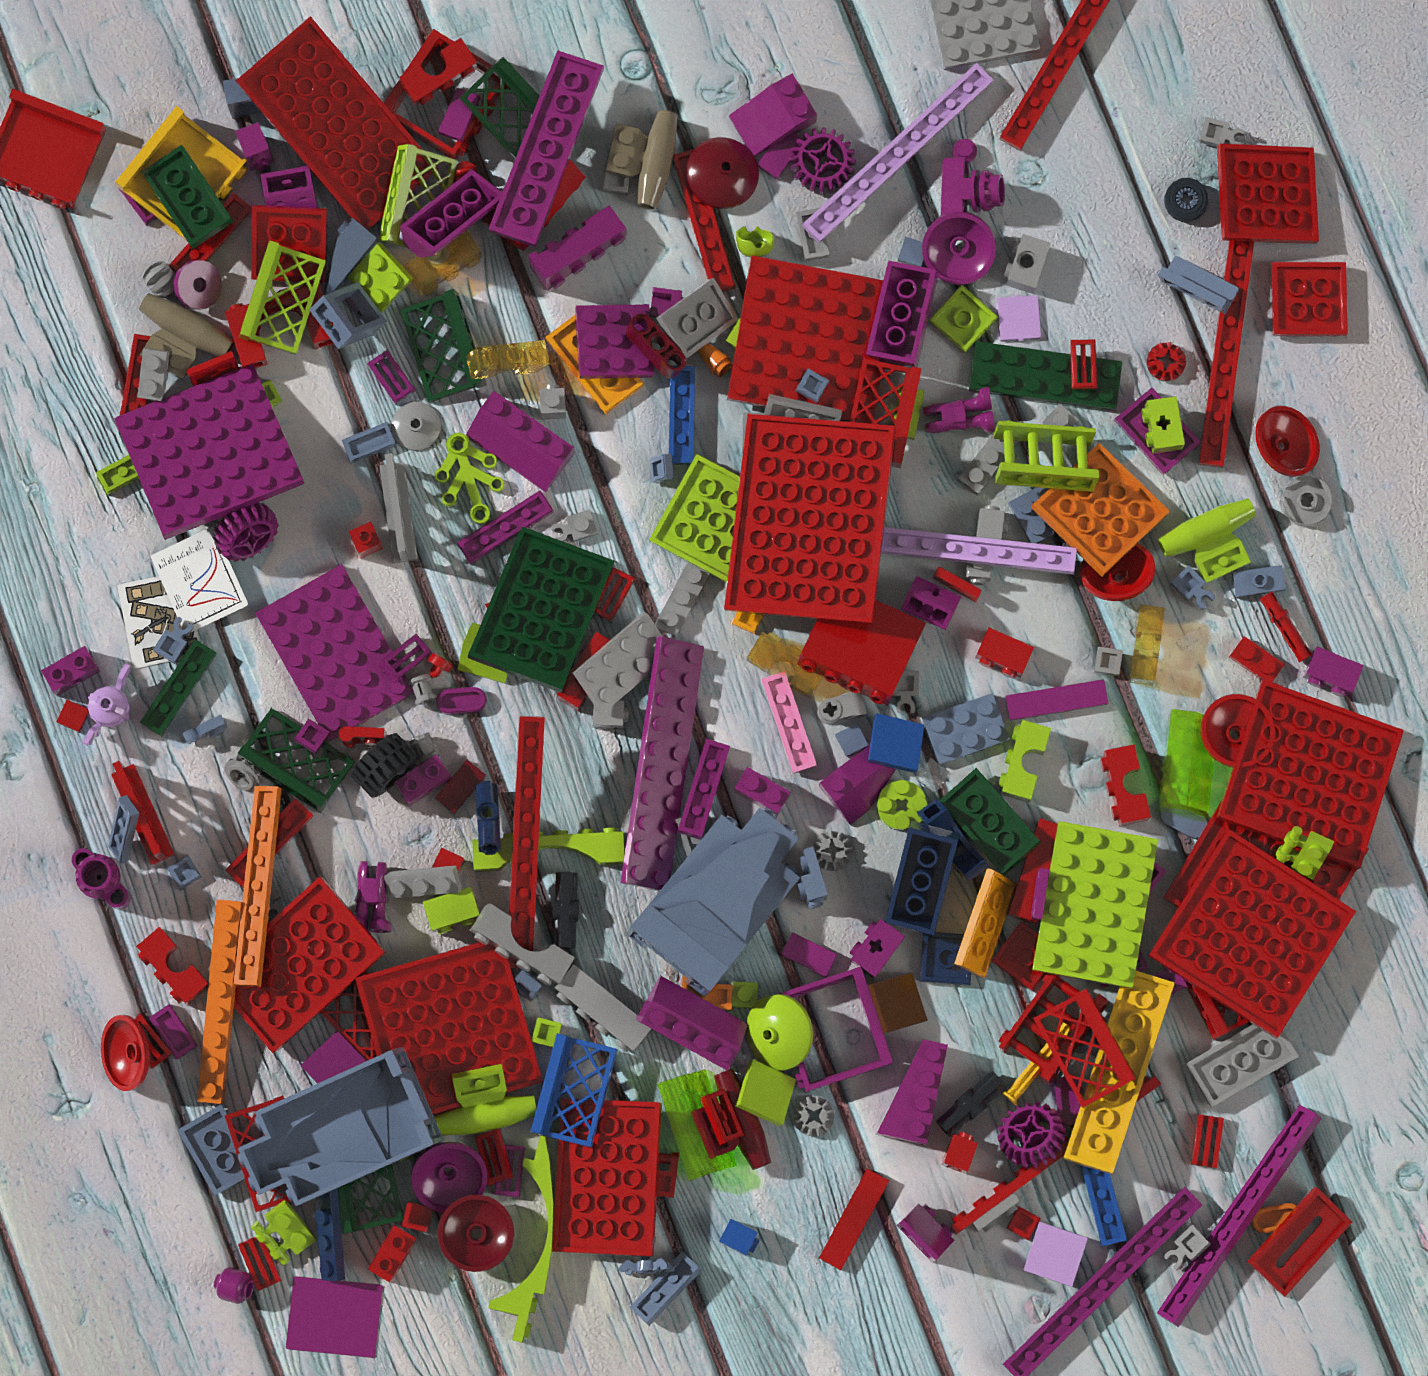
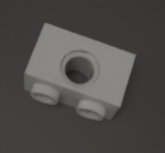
(1027, 278)

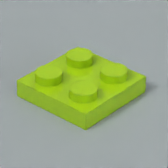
(381, 276)

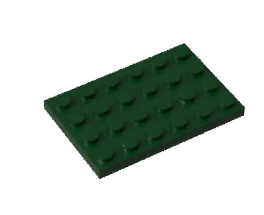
(541, 609)

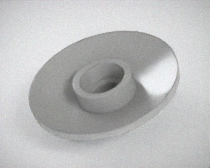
(420, 437)

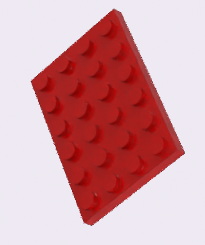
(308, 961)
(611, 1189)

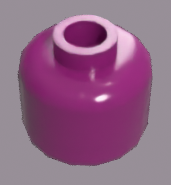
(233, 1285)

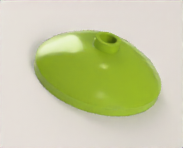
(789, 1029)

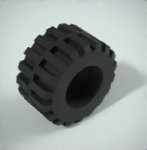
(384, 765)

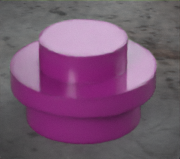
(965, 148)

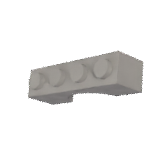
(495, 928)

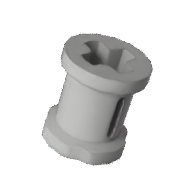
(422, 689)
(424, 747)

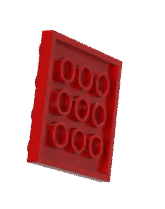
(1267, 193)

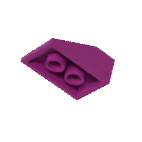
(773, 115)
(926, 1232)

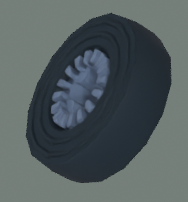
(1192, 189)

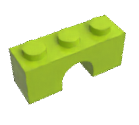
(1029, 739)

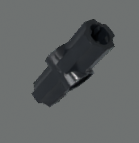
(565, 910)
(971, 1104)

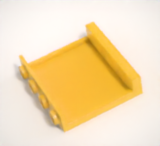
(211, 157)

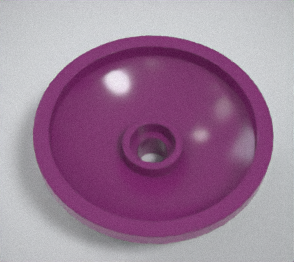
(955, 263)
(440, 1188)

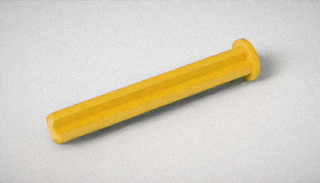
(1031, 1072)

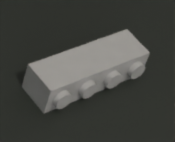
(603, 1008)

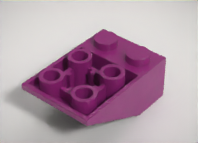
(289, 188)

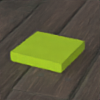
(963, 319)
(766, 1092)

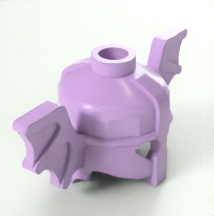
(117, 709)

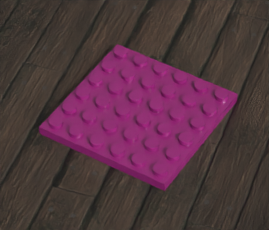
(209, 451)

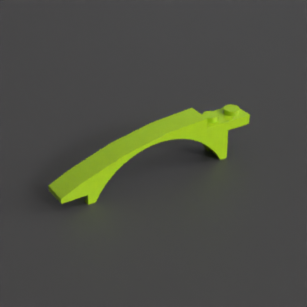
(521, 1299)

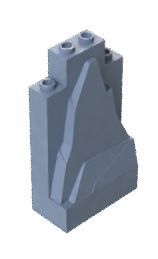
(719, 898)
(341, 1129)

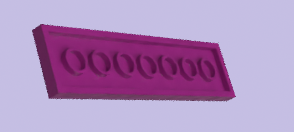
(546, 148)

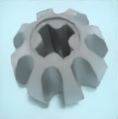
(160, 279)

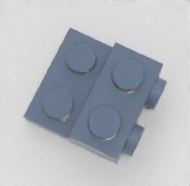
(811, 885)

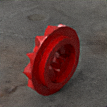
(1156, 366)

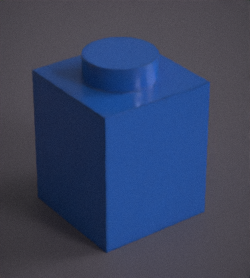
(739, 1237)

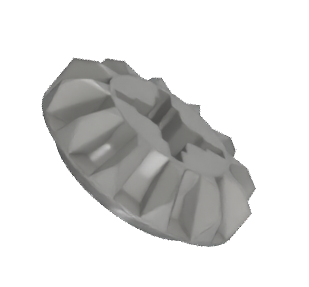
(246, 782)
(841, 858)
(826, 1115)

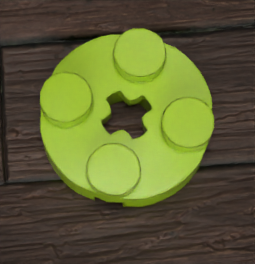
(887, 804)

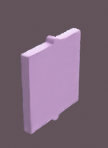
(1018, 318)

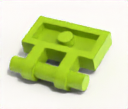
(1310, 856)
(291, 1229)

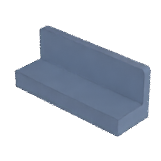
(1199, 284)

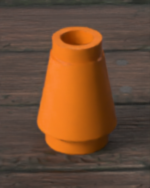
(715, 360)

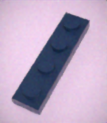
(329, 1236)

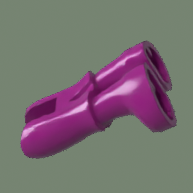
(955, 416)
(372, 892)

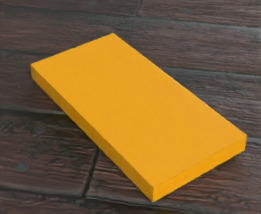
(605, 392)
(985, 923)

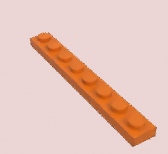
(257, 886)
(219, 1003)

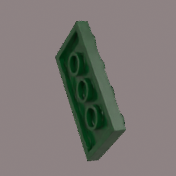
(187, 196)
(990, 821)

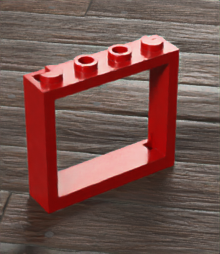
(398, 94)

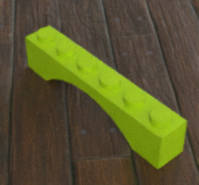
(602, 847)

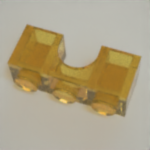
(427, 275)
(495, 359)
(1146, 645)
(770, 651)

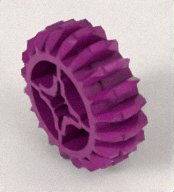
(813, 157)
(245, 532)
(1026, 1127)

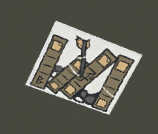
(146, 617)

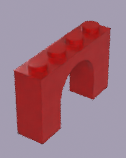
(252, 352)

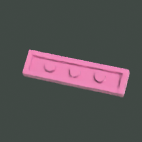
(788, 722)

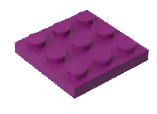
(603, 342)

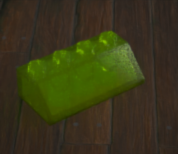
(1186, 767)
(680, 1098)

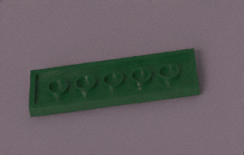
(1042, 376)

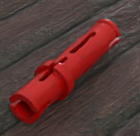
(1285, 626)

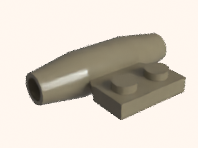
(649, 157)
(182, 334)

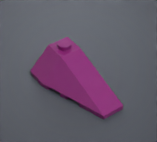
(856, 785)

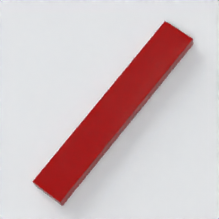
(705, 230)

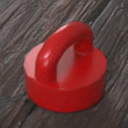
(463, 168)
(438, 665)

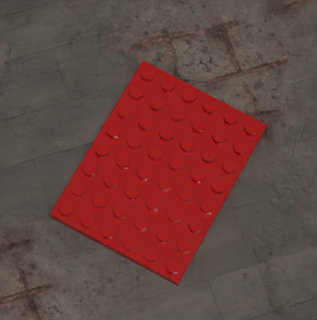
(810, 518)

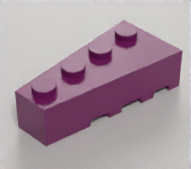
(577, 248)
(915, 1100)

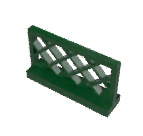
(516, 85)
(460, 334)
(283, 778)
(347, 1210)

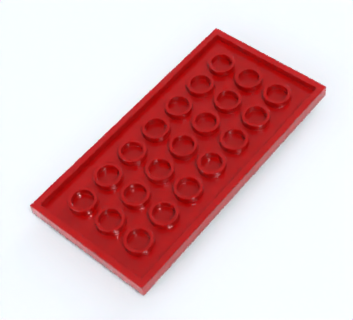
(330, 119)

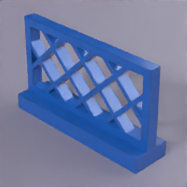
(555, 1080)

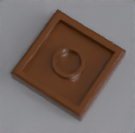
(897, 1003)

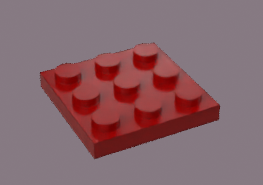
(293, 228)
(1309, 299)

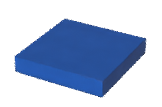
(896, 743)

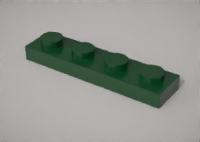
(178, 687)

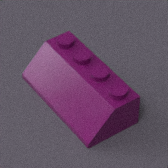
(449, 214)
(902, 314)
(520, 441)
(693, 1022)

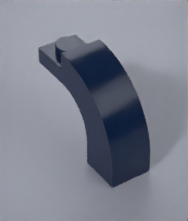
(966, 859)

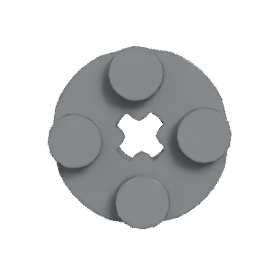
(1310, 487)

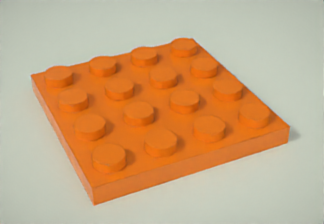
(1106, 521)

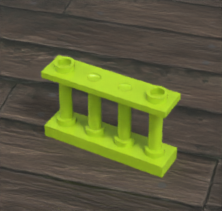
(1040, 475)

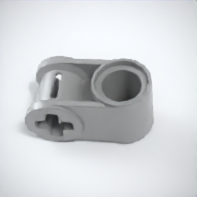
(846, 706)

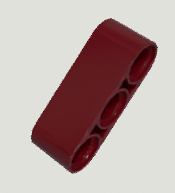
(658, 358)

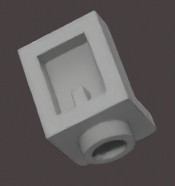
(978, 573)

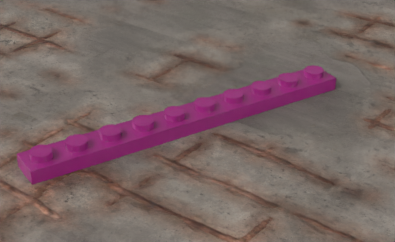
(1239, 1215)
(1102, 1284)

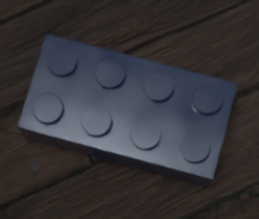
(922, 877)

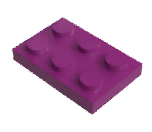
(1132, 424)

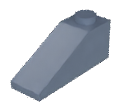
(348, 249)

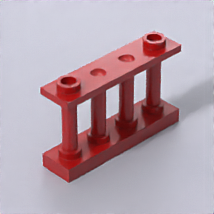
(1048, 1067)

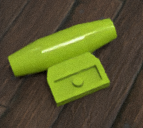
(1212, 539)
(484, 1103)

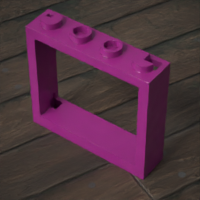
(872, 1019)

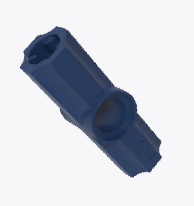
(489, 827)

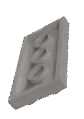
(619, 663)
(1239, 1063)

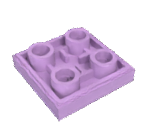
(1055, 1254)

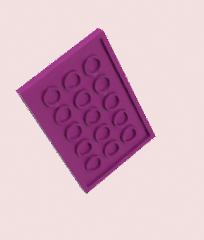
(333, 652)

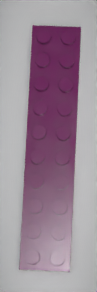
(662, 763)

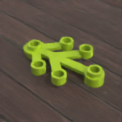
(467, 474)

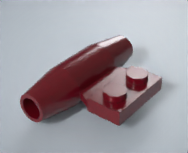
(752, 1144)

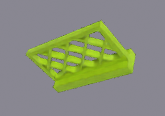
(400, 188)
(261, 291)

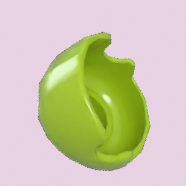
(754, 242)

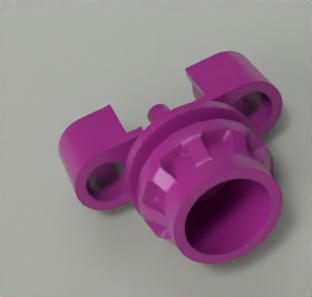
(958, 191)
(99, 877)

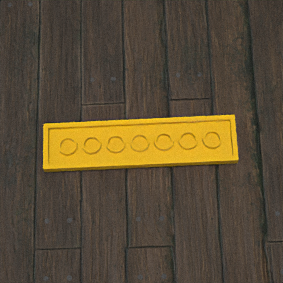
(1136, 1026)

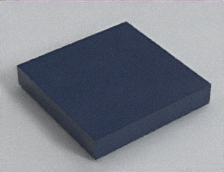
(938, 959)

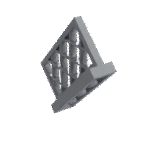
(398, 511)

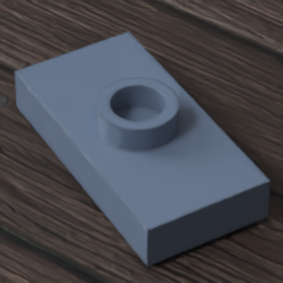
(1258, 581)

